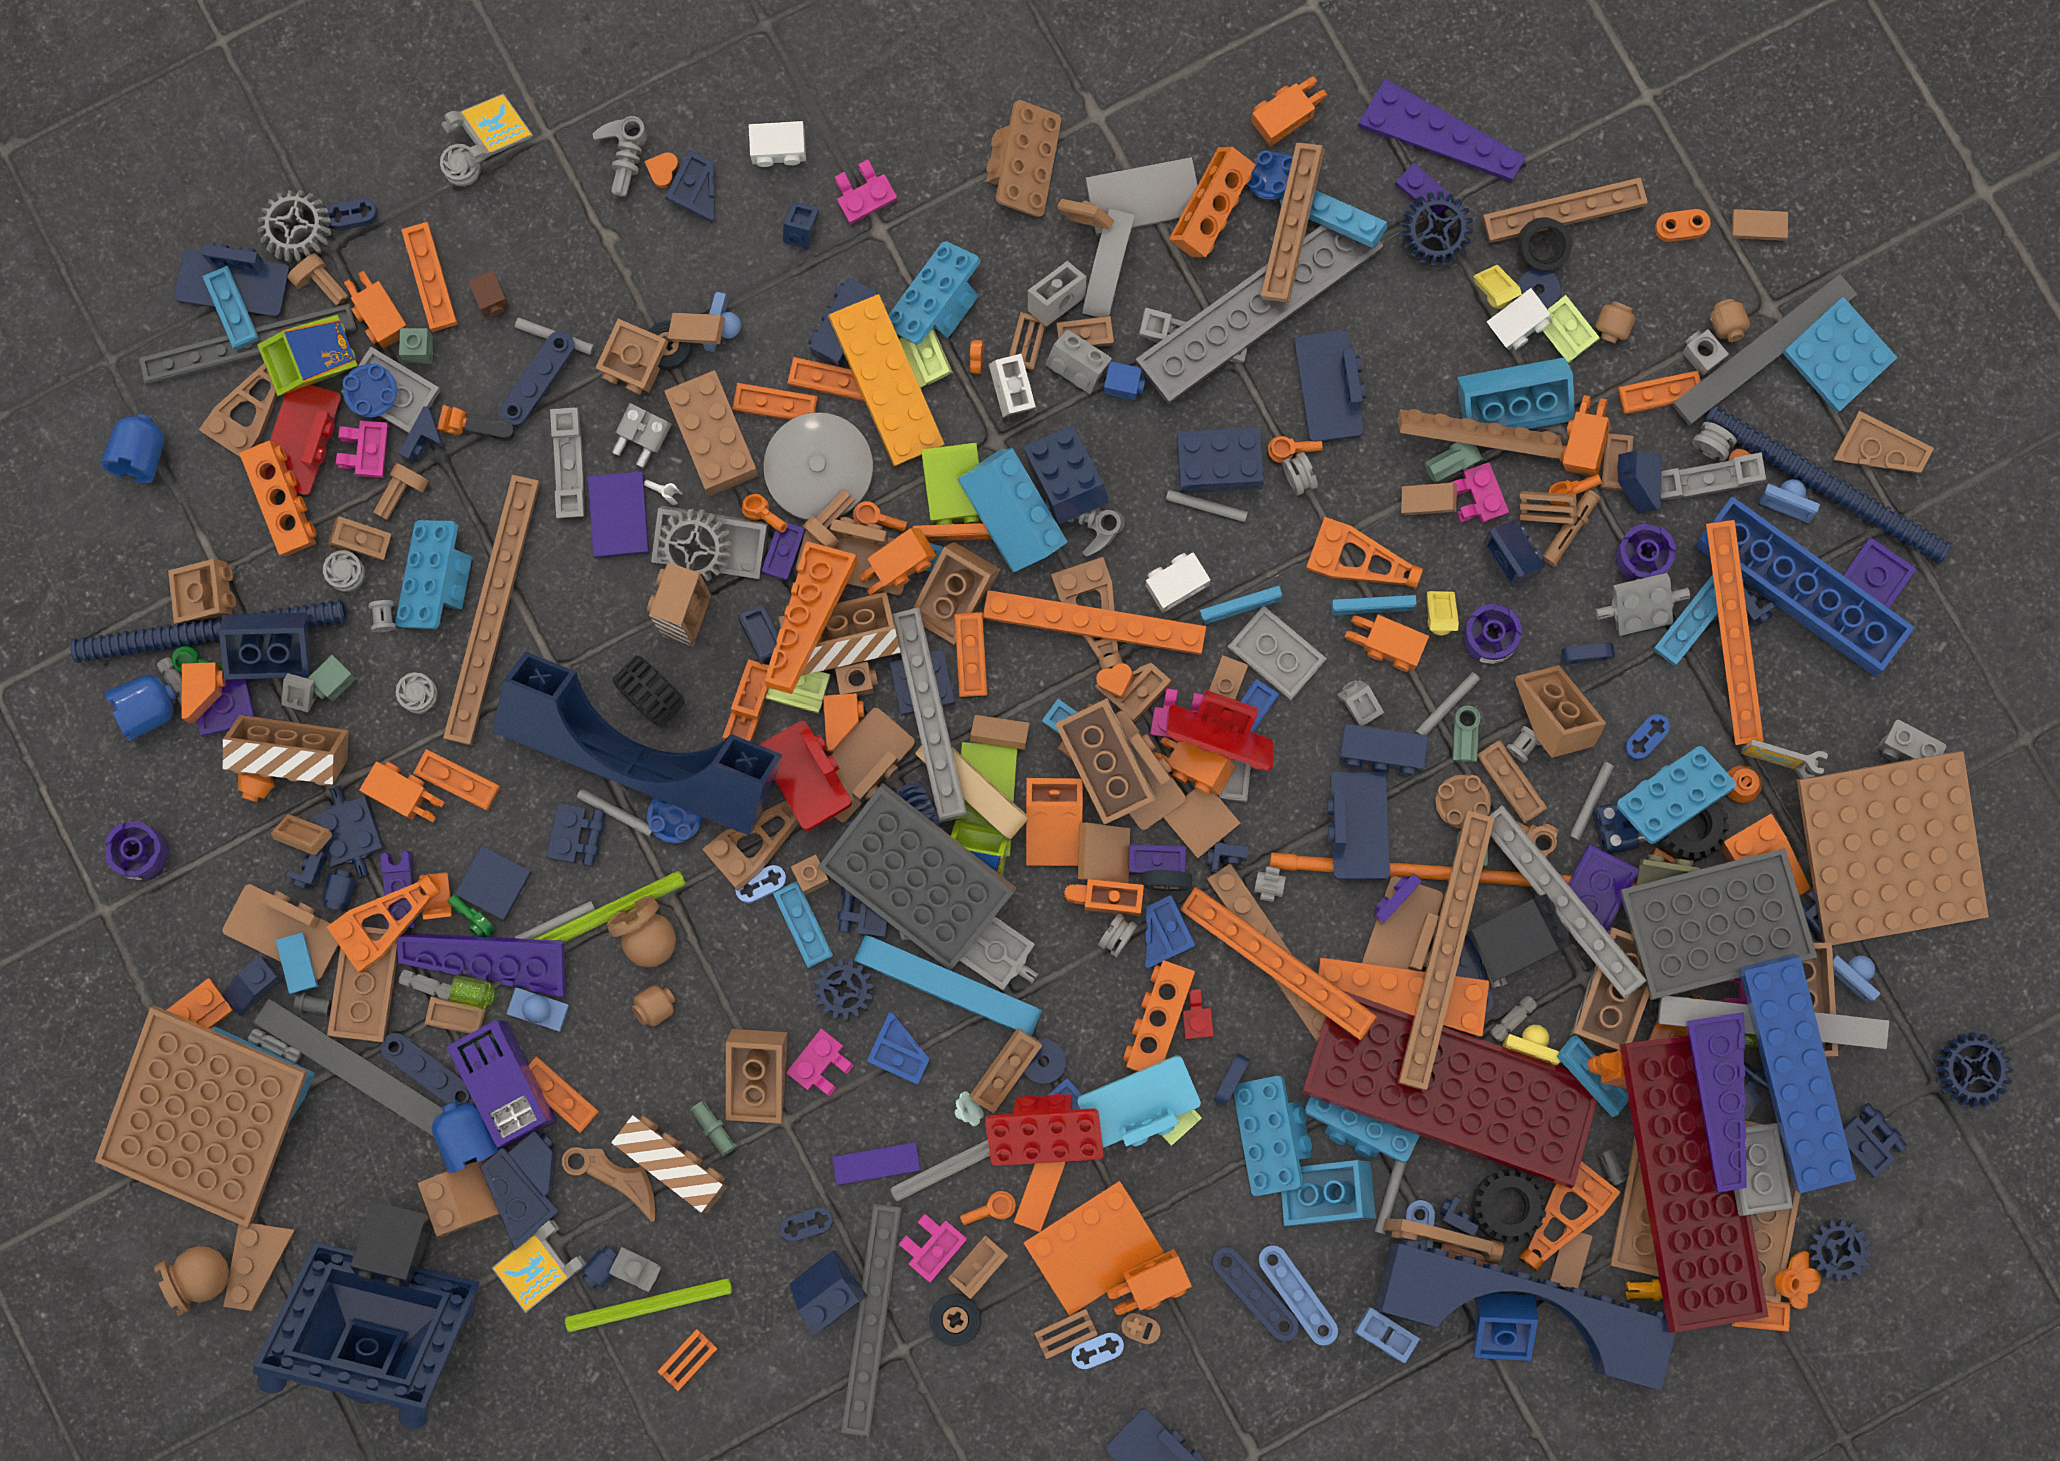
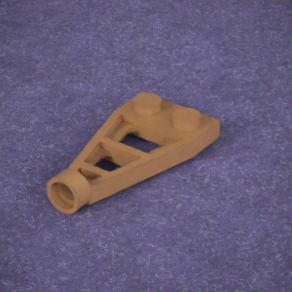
(228, 432)
(1082, 580)
(733, 863)
(1412, 1230)

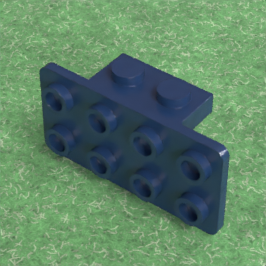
(259, 281)
(1330, 385)
(1359, 825)
(1149, 1441)

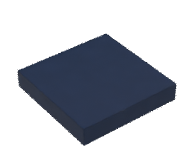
(493, 883)

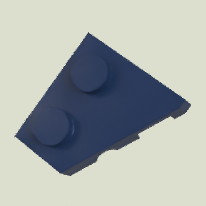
(694, 186)

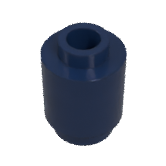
(338, 890)
(598, 1267)

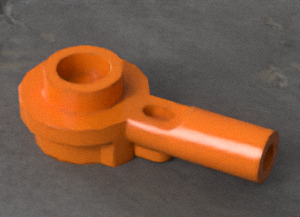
(1283, 448)
(1574, 487)
(757, 507)
(868, 512)
(1000, 1205)

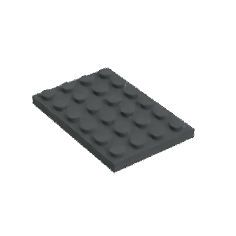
(917, 877)
(1716, 919)

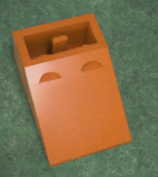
(1053, 821)

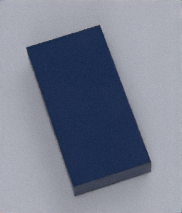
(759, 632)

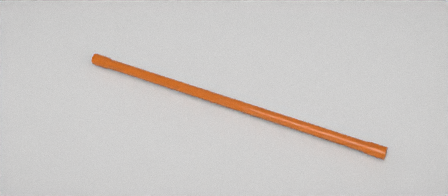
(1294, 862)

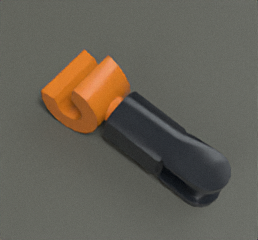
(454, 420)

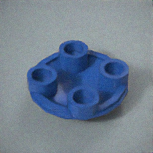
(1270, 174)
(370, 390)
(671, 822)

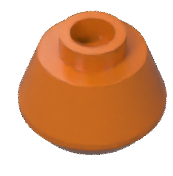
(254, 786)
(1741, 792)

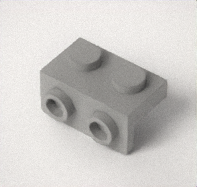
(1077, 361)
(1908, 743)

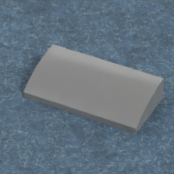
(1149, 192)
(747, 539)

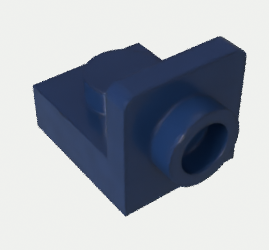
(799, 224)
(1753, 612)
(1231, 853)
(313, 867)
(1460, 1222)

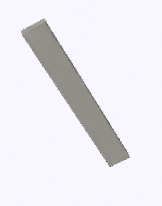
(929, 715)
(1568, 905)
(1832, 1027)

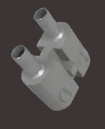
(642, 429)

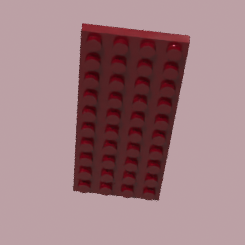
(1475, 1100)
(1699, 1240)

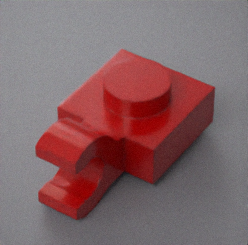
(1197, 1020)

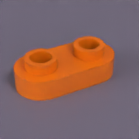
(1683, 224)

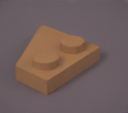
(1145, 688)

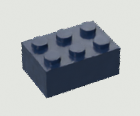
(1220, 460)
(1066, 474)
(265, 645)

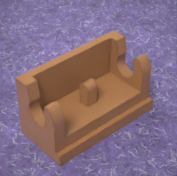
(978, 1267)

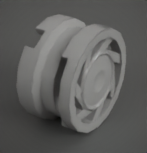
(457, 168)
(1714, 441)
(1299, 473)
(343, 571)
(416, 693)
(1117, 935)

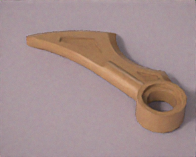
(629, 1181)

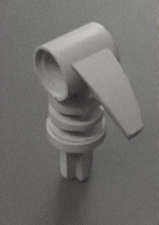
(629, 148)
(1096, 521)

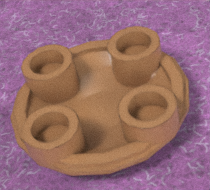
(1459, 795)

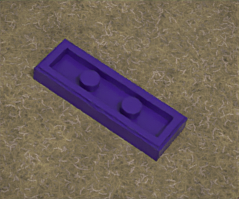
(876, 1163)

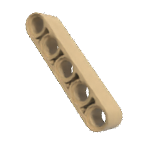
(986, 797)

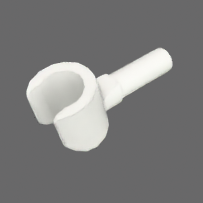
(667, 491)

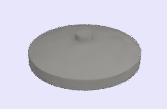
(815, 461)

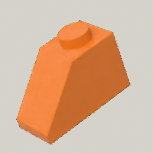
(200, 688)
(841, 718)

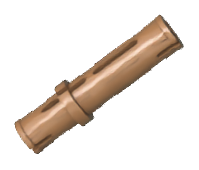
(1569, 531)

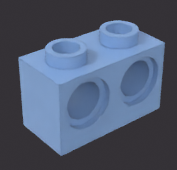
(1386, 1335)

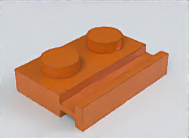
(203, 1005)

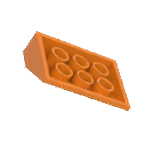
(1093, 1247)

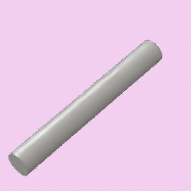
(544, 332)
(1206, 505)
(1448, 704)
(1591, 801)
(614, 811)
(557, 921)
(1390, 1195)

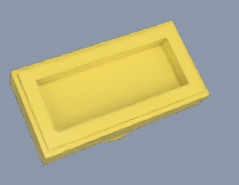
(1497, 286)
(1442, 612)
(1533, 1044)

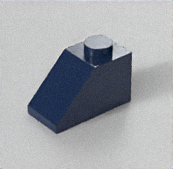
(1641, 479)
(252, 985)
(537, 1160)

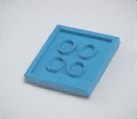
(1839, 354)

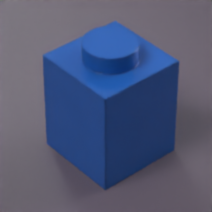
(1124, 381)

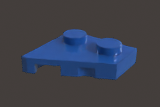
(1166, 932)
(898, 1052)

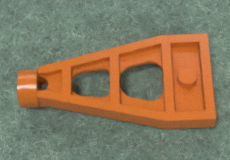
(1328, 548)
(355, 940)
(1588, 1187)

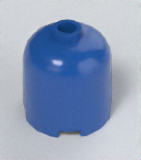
(134, 448)
(141, 705)
(462, 1135)

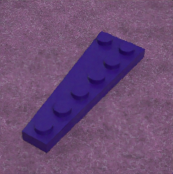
(1418, 123)
(507, 960)
(1719, 1070)

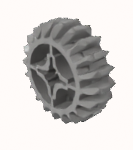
(293, 246)
(705, 547)

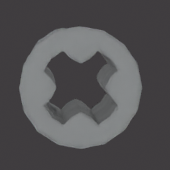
(385, 607)
(1523, 744)

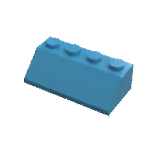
(1520, 395)
(1012, 509)

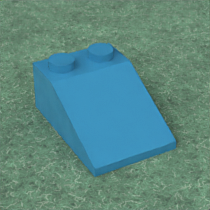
(1331, 1194)

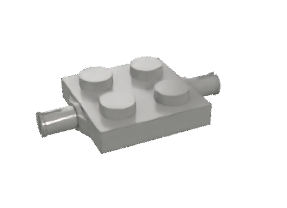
(1643, 604)
(1000, 954)

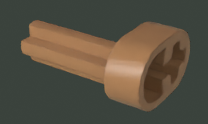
(314, 269)
(401, 478)
(819, 526)
(1134, 1327)

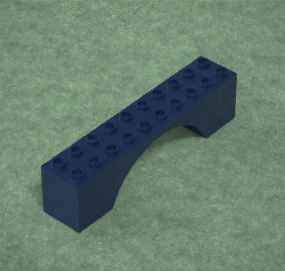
(550, 713)
(1619, 1338)

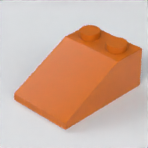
(1760, 839)

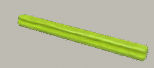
(606, 912)
(648, 1305)

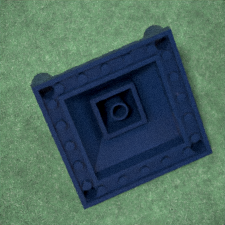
(365, 1334)

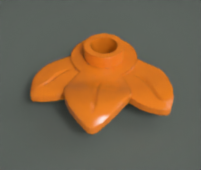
(1798, 1280)

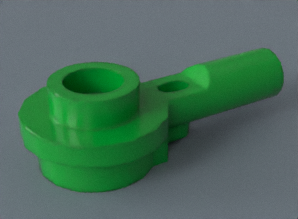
(187, 655)
(479, 924)

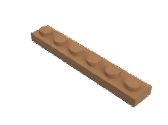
(1567, 208)
(1292, 222)
(1481, 434)

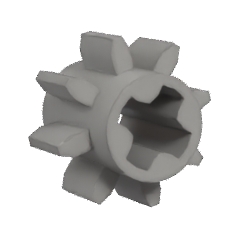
(1269, 884)

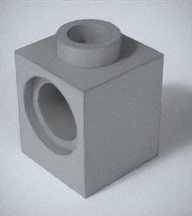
(1701, 363)

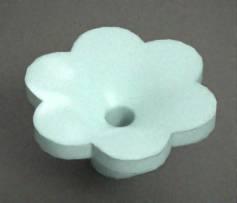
(968, 1109)

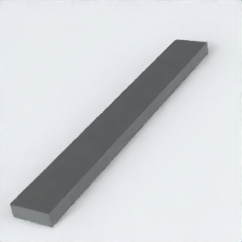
(219, 351)
(1760, 352)
(348, 1065)
(871, 1320)

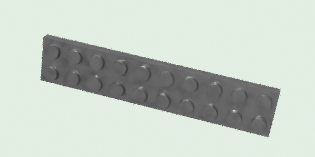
(1245, 317)

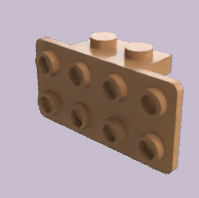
(1024, 158)
(860, 541)
(870, 757)
(1157, 771)
(263, 918)
(1408, 932)

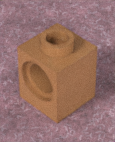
(846, 672)
(809, 875)

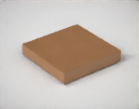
(1201, 821)
(1104, 853)

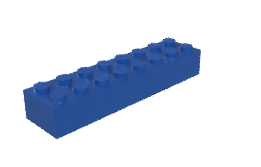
(1812, 591)
(1797, 1073)

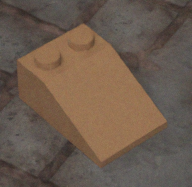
(954, 586)
(1559, 711)
(755, 1075)
(458, 1199)

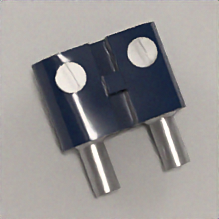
(1615, 829)

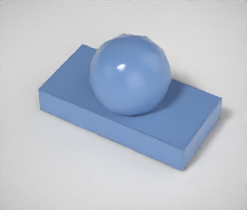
(732, 322)
(1789, 500)
(1856, 976)
(538, 1009)

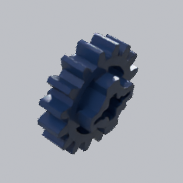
(846, 977)
(1833, 1261)

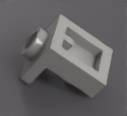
(298, 692)
(1360, 702)
(635, 1269)

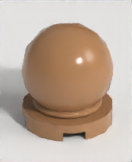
(645, 936)
(195, 1276)

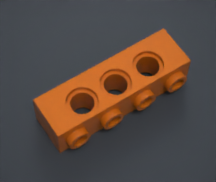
(1212, 186)
(256, 462)
(1180, 980)

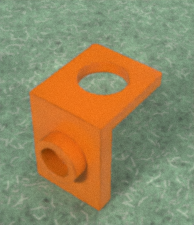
(438, 906)

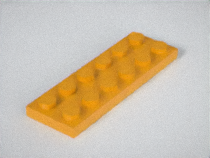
(886, 379)

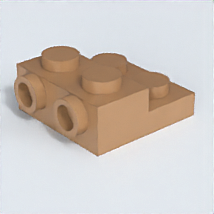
(632, 357)
(201, 591)

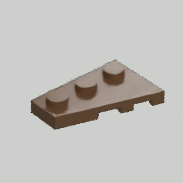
(1881, 446)
(253, 1263)

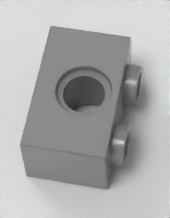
(1056, 293)

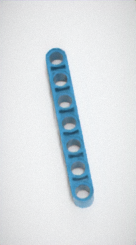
(947, 985)

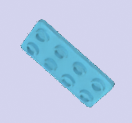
(1143, 1102)

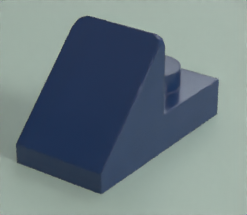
(423, 430)

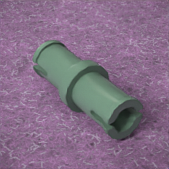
(713, 1128)

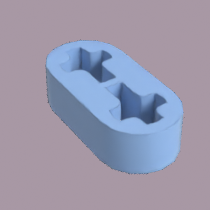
(764, 890)
(1099, 1357)

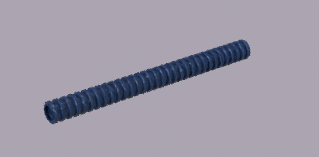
(1832, 487)
(187, 633)

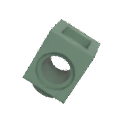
(416, 346)
(331, 679)

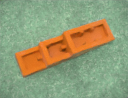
(748, 702)

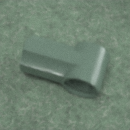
(1456, 459)
(1465, 738)

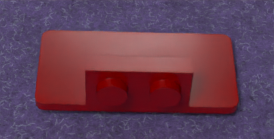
(304, 431)
(1222, 727)
(808, 776)
(1044, 1132)

